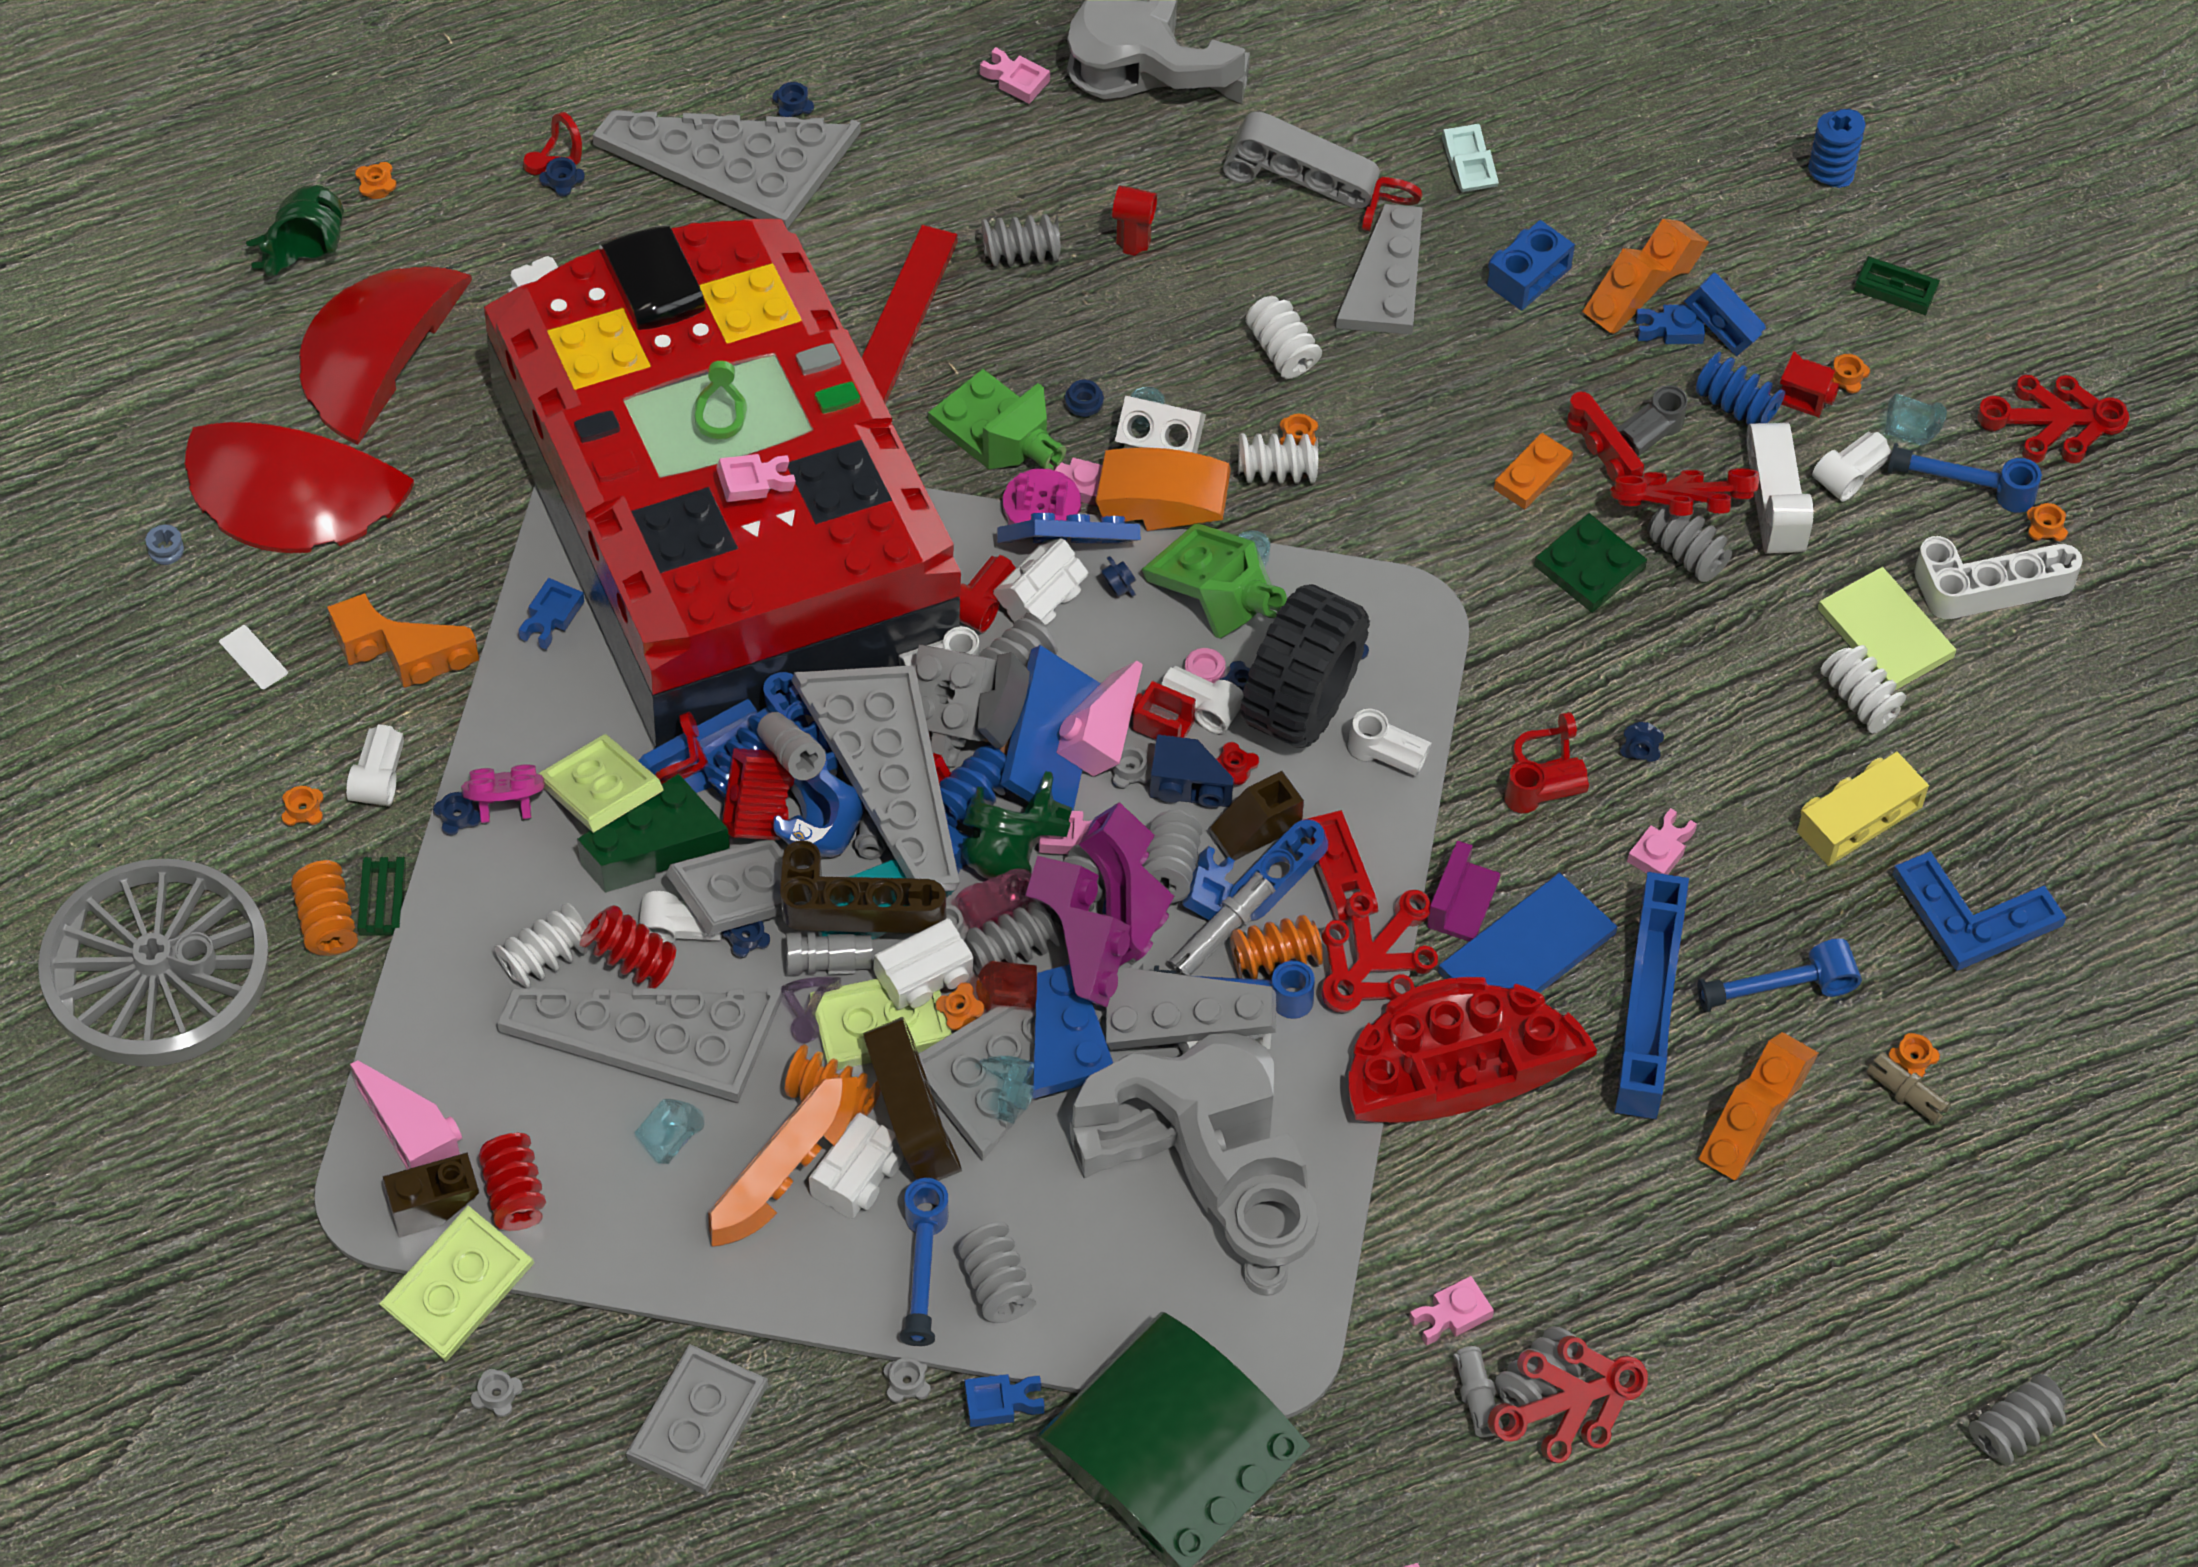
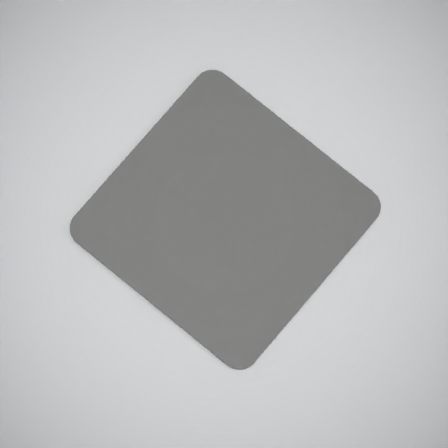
(1094, 1247)

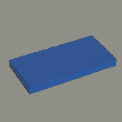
(1051, 697)
(1534, 940)

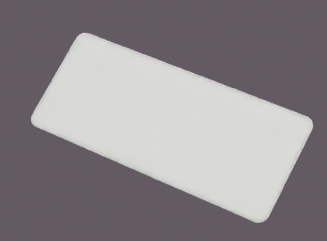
(253, 657)

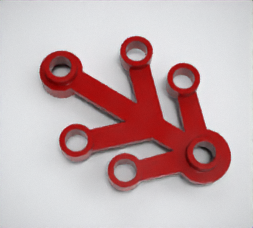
(2101, 416)
(1684, 489)
(1373, 955)
(1574, 1398)

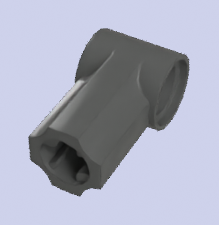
(1653, 421)

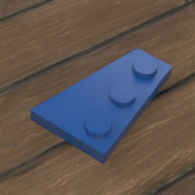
(1077, 527)
(1066, 1035)

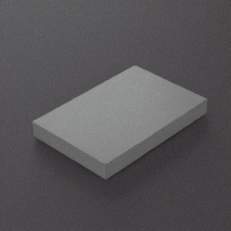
(732, 885)
(697, 1419)

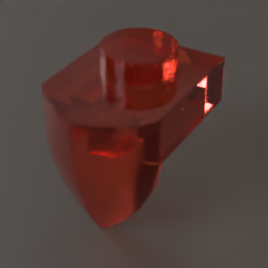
(1007, 985)

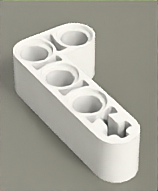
(1782, 509)
(1992, 583)

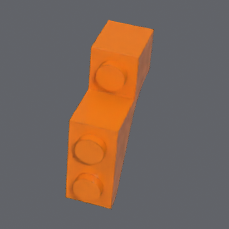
(1640, 273)
(414, 648)
(1757, 1104)

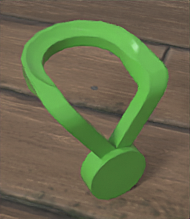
(720, 374)

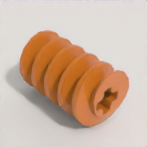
(324, 908)
(1275, 945)
(806, 1074)

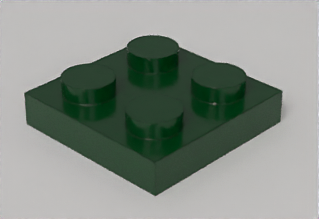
(1590, 562)

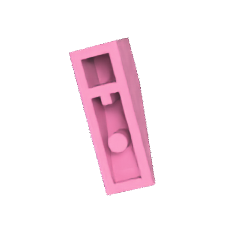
(1098, 727)
(407, 1119)

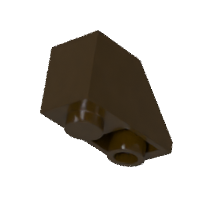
(1258, 816)
(430, 1193)

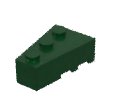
(652, 837)

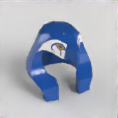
(829, 814)

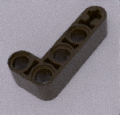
(864, 894)
(910, 1101)

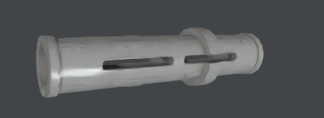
(1219, 928)

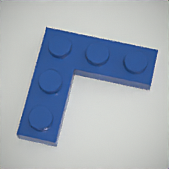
(1967, 936)

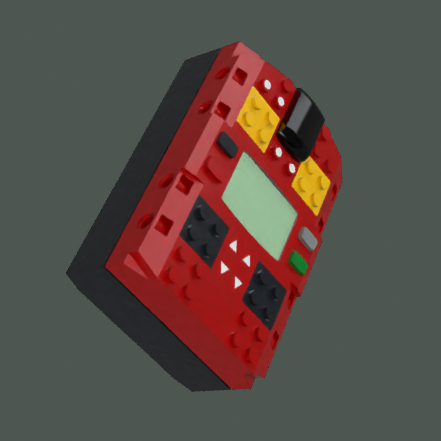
(693, 588)

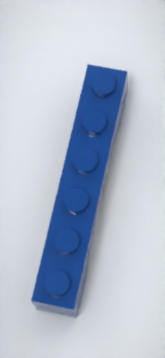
(1651, 996)

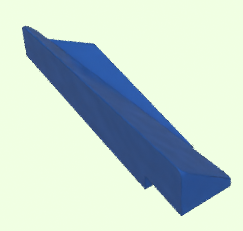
(712, 738)

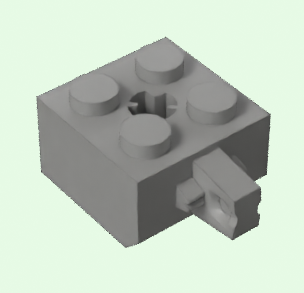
(951, 695)

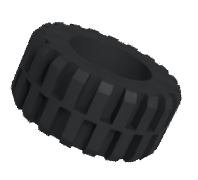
(1305, 665)

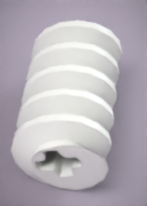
(1283, 336)
(1278, 458)
(1863, 687)
(542, 945)

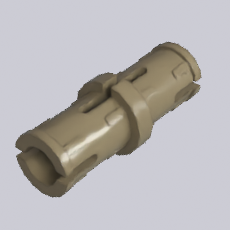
(1908, 1088)

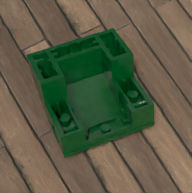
(1174, 1440)

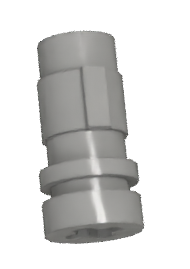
(793, 747)
(832, 952)

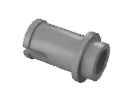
(869, 841)

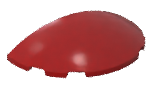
(366, 340)
(288, 485)
(1460, 1050)

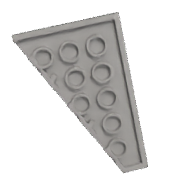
(748, 164)

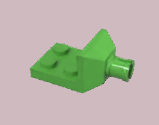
(998, 424)
(1219, 572)

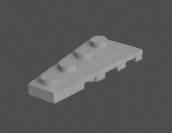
(1387, 275)
(1183, 1008)

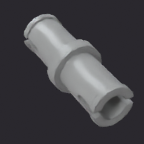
(1476, 1389)

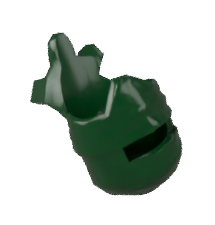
(303, 228)
(1006, 838)

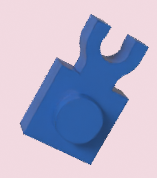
(1676, 323)
(551, 608)
(1209, 885)
(994, 1400)

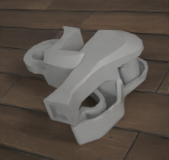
(1133, 49)
(1204, 1107)

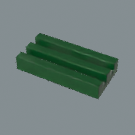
(1895, 290)
(382, 867)

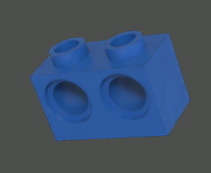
(1530, 264)

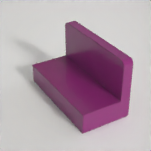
(1462, 895)

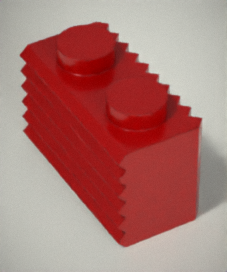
(755, 794)

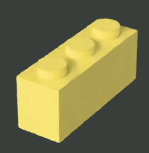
(1862, 807)

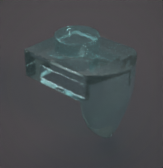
(1914, 419)
(1016, 1090)
(670, 1128)

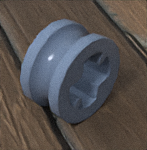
(164, 555)

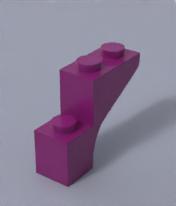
(1133, 895)
(1092, 939)

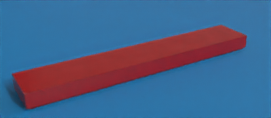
(907, 306)

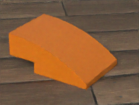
(1162, 487)

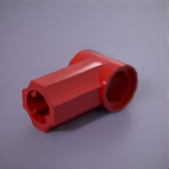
(1134, 217)
(977, 599)
(1536, 783)

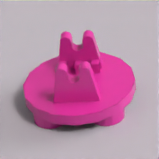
(1025, 491)
(490, 787)

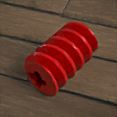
(630, 943)
(512, 1181)

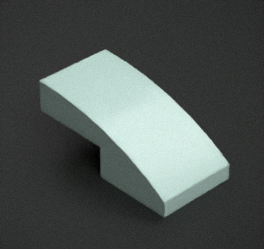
(1469, 159)

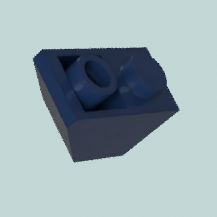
(1189, 773)

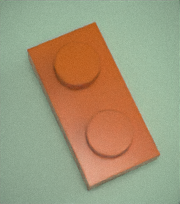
(1533, 471)

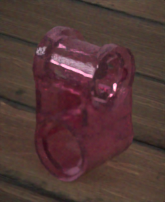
(994, 897)

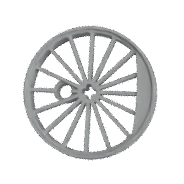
(137, 970)

